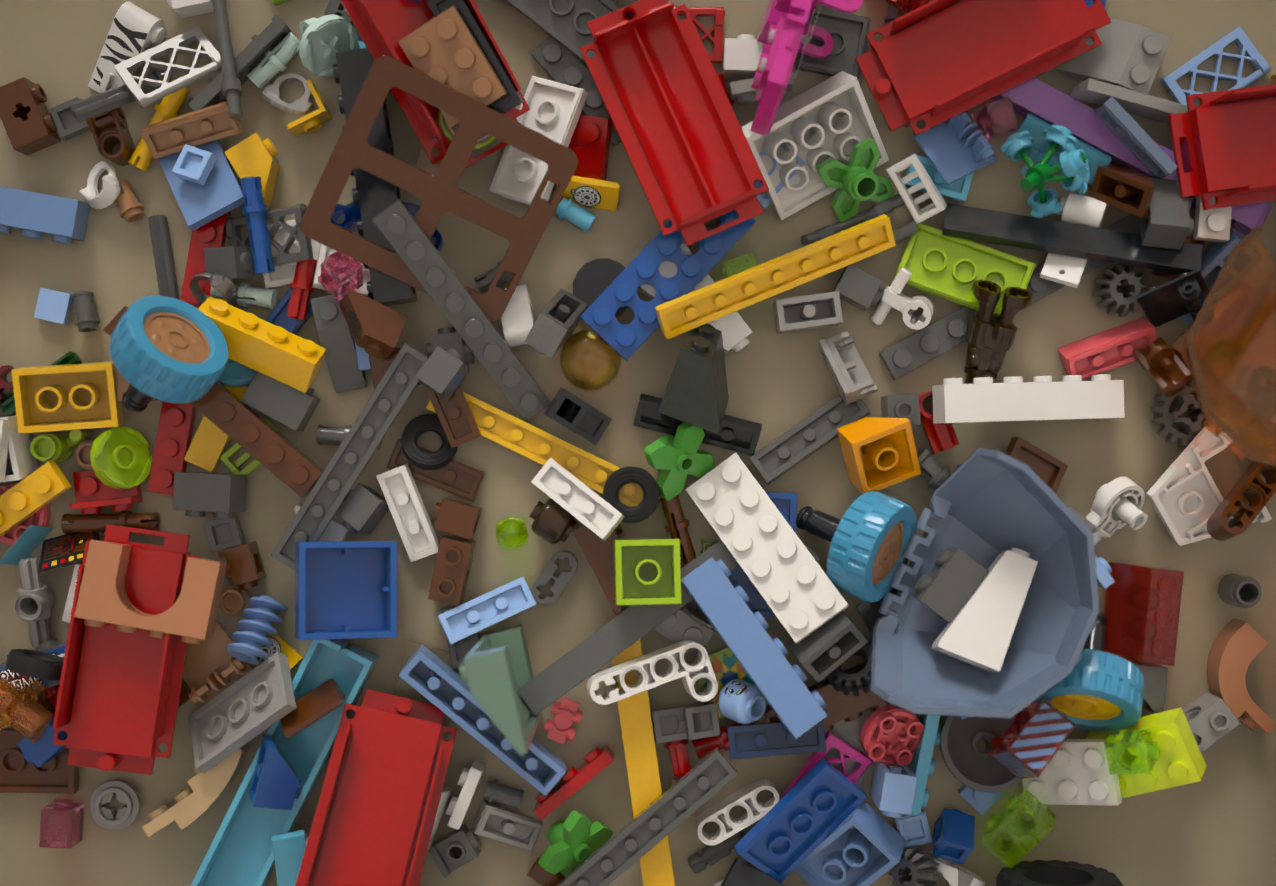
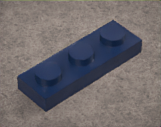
(773, 740)

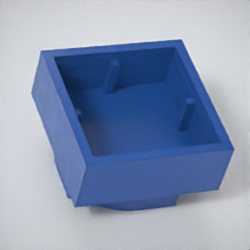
(345, 590)

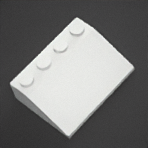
(814, 127)

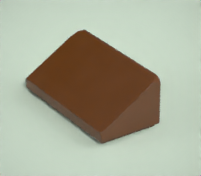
(313, 707)

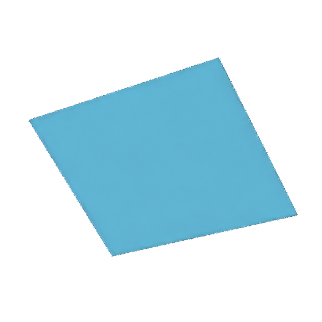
(25, 544)

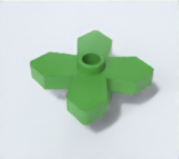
(856, 180)
(677, 458)
(572, 842)

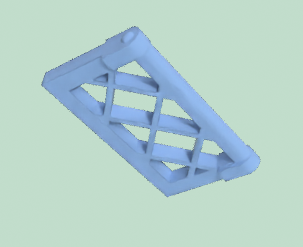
(1248, 53)

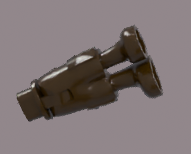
(992, 339)

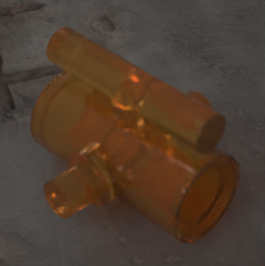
(22, 711)

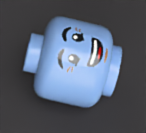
(741, 702)

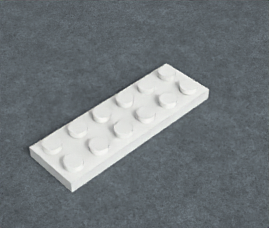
(767, 548)

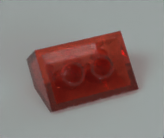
(1143, 613)

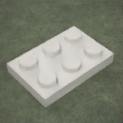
(1077, 776)

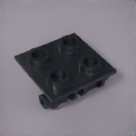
(1175, 298)

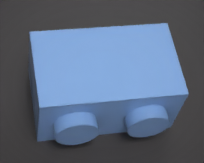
(893, 789)

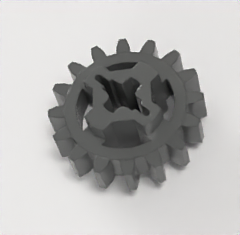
(1181, 403)

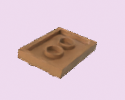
(452, 56)

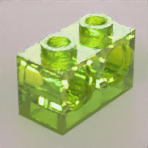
(1024, 833)

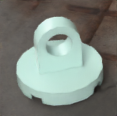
(322, 41)

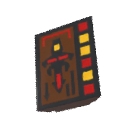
(64, 550)

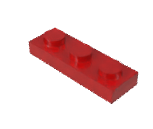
(573, 780)

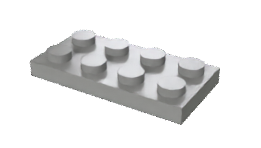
(242, 712)

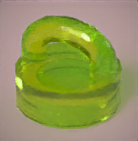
(511, 532)

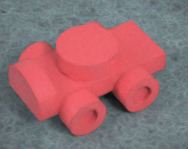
(565, 714)

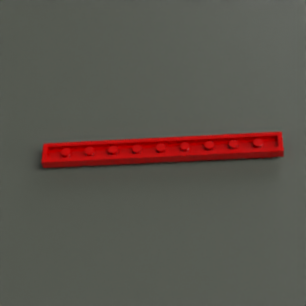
(178, 419)

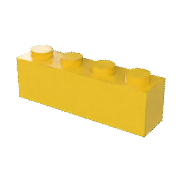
(265, 345)

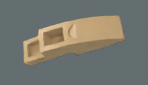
(200, 796)

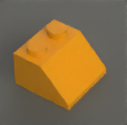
(878, 452)

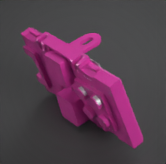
(783, 34)

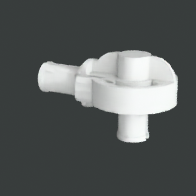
(1117, 506)

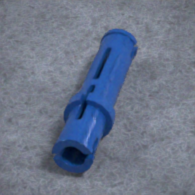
(257, 225)

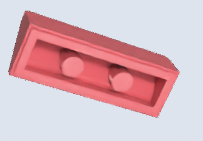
(1107, 349)

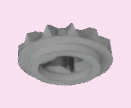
(105, 815)

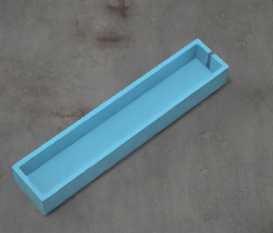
(243, 844)

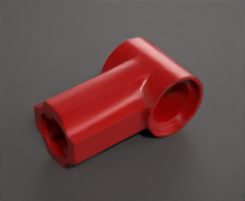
(939, 436)

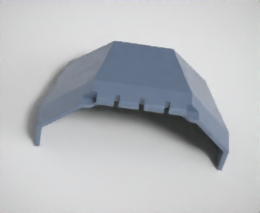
(983, 511)

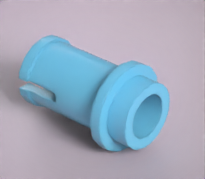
(575, 214)

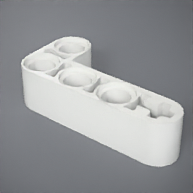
(649, 679)

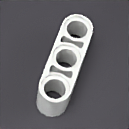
(730, 825)

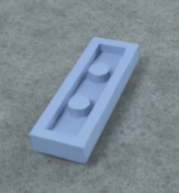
(486, 610)

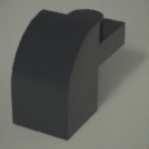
(578, 416)

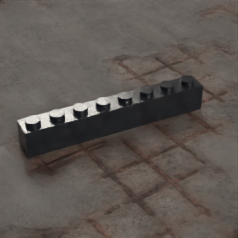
(371, 192)

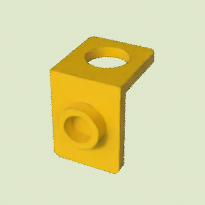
(313, 120)

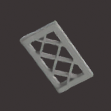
(135, 84)

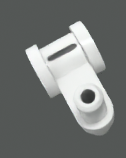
(894, 298)

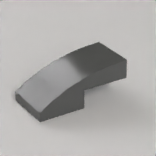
(685, 722)

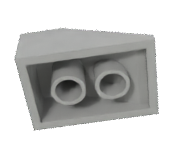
(1126, 57)

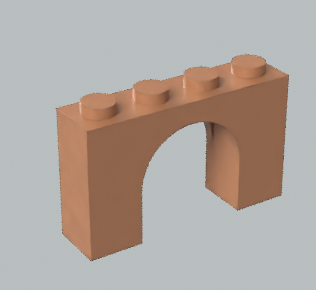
(105, 600)

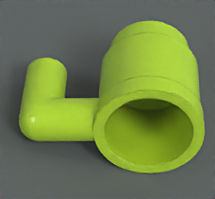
(57, 445)

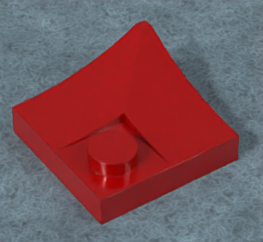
(592, 146)

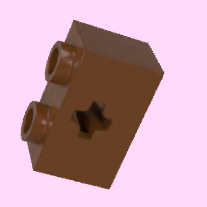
(15, 103)
(452, 570)

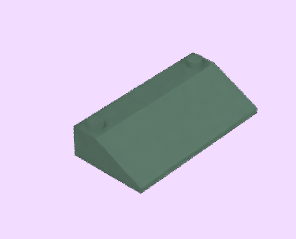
(494, 673)

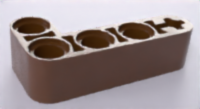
(1257, 494)

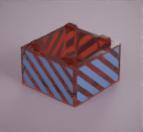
(1031, 739)

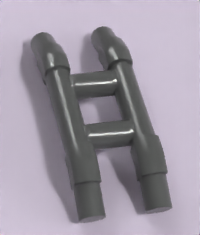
(884, 207)

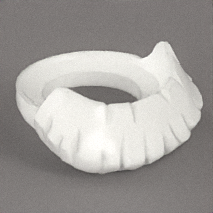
(110, 186)

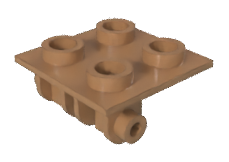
(211, 668)

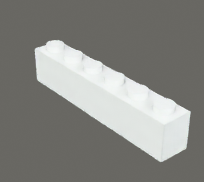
(1028, 400)

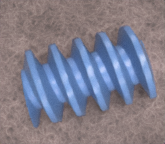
(255, 628)

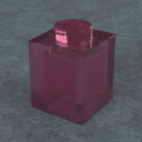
(61, 824)

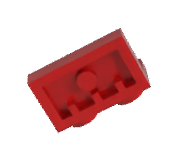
(93, 493)

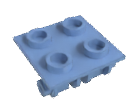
(956, 148)

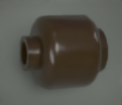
(552, 521)

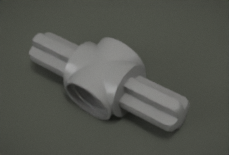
(44, 596)

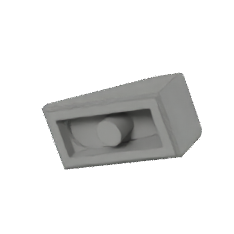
(506, 825)

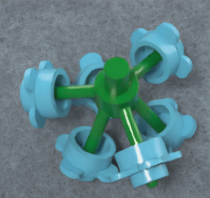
(1041, 167)

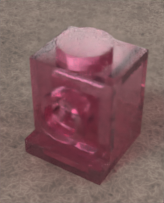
(996, 119)
(337, 269)

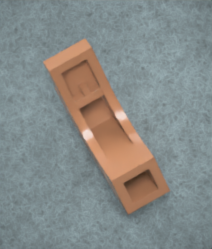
(1227, 670)

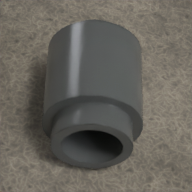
(1239, 590)

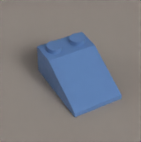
(854, 851)

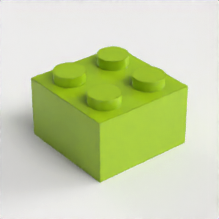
(647, 571)

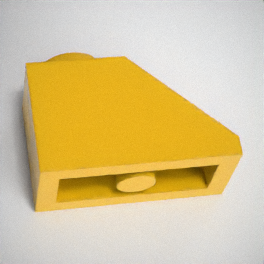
(256, 159)

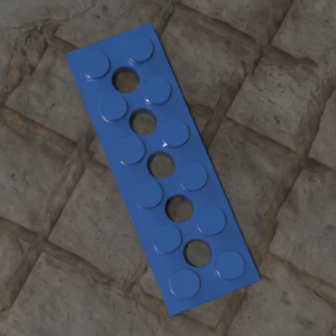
(645, 270)

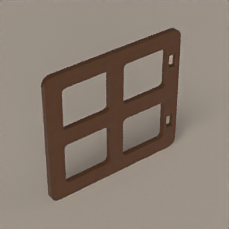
(437, 190)

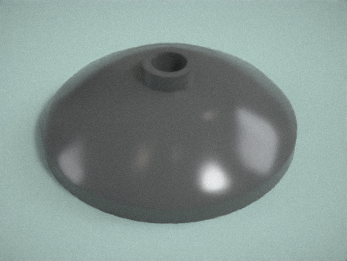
(968, 763)

